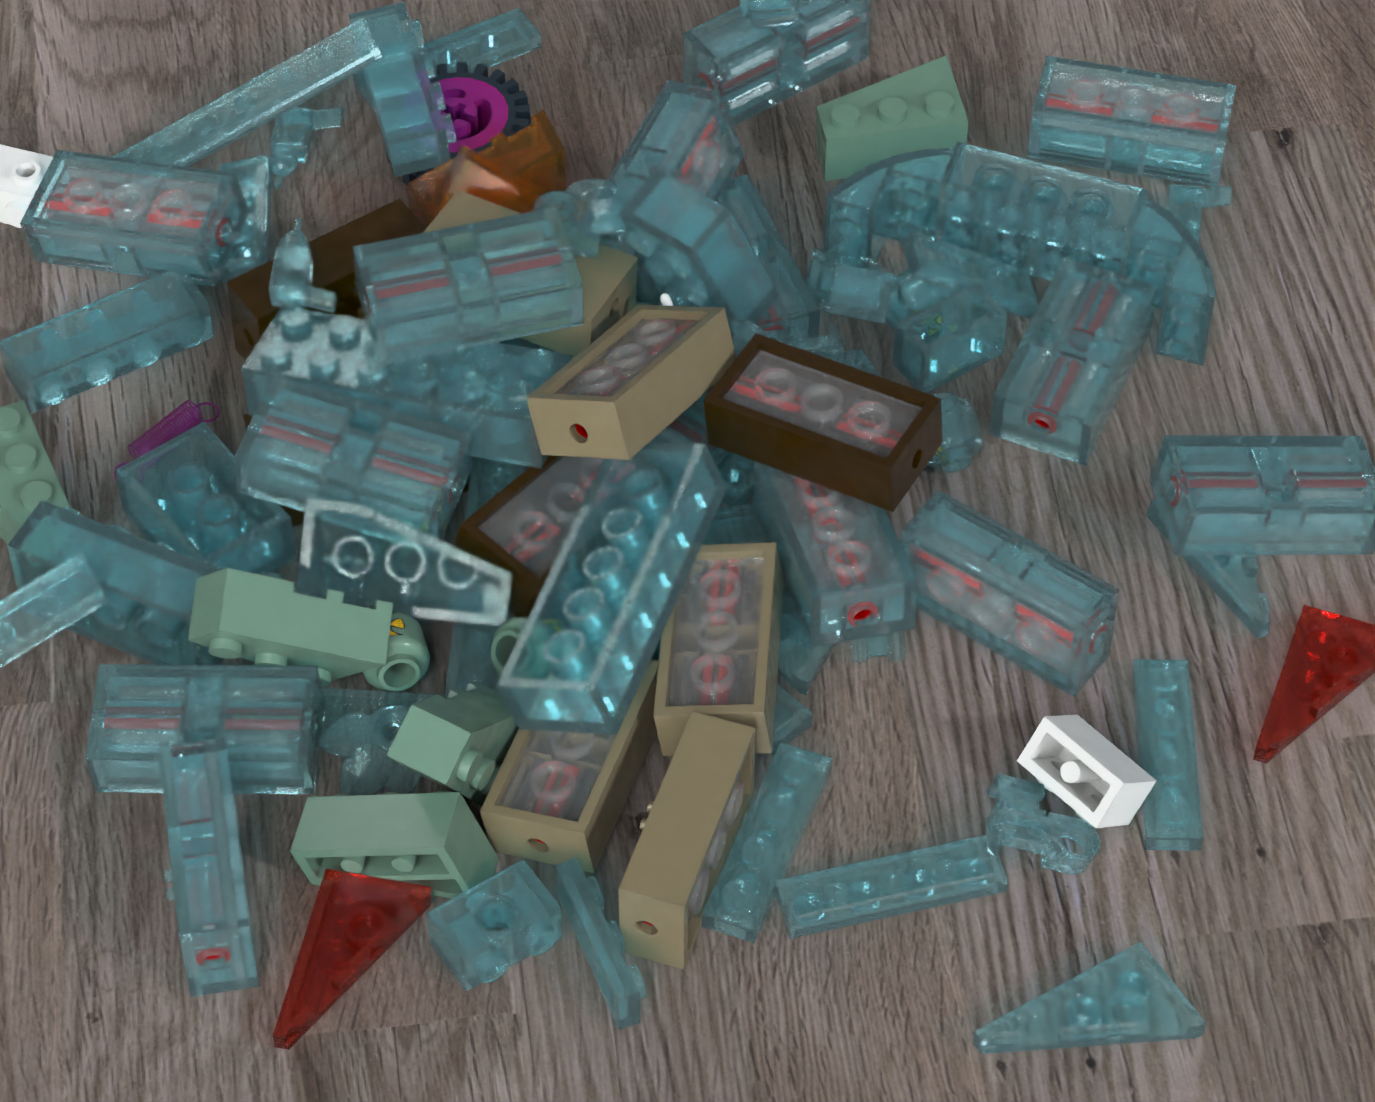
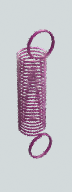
(166, 436)

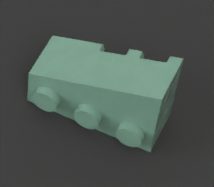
(890, 119)
(24, 470)
(273, 625)
(457, 740)
(396, 838)

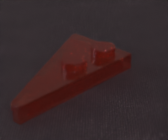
(1322, 667)
(346, 934)

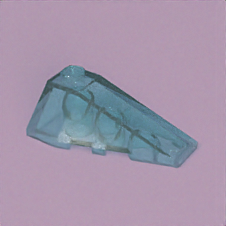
(387, 560)

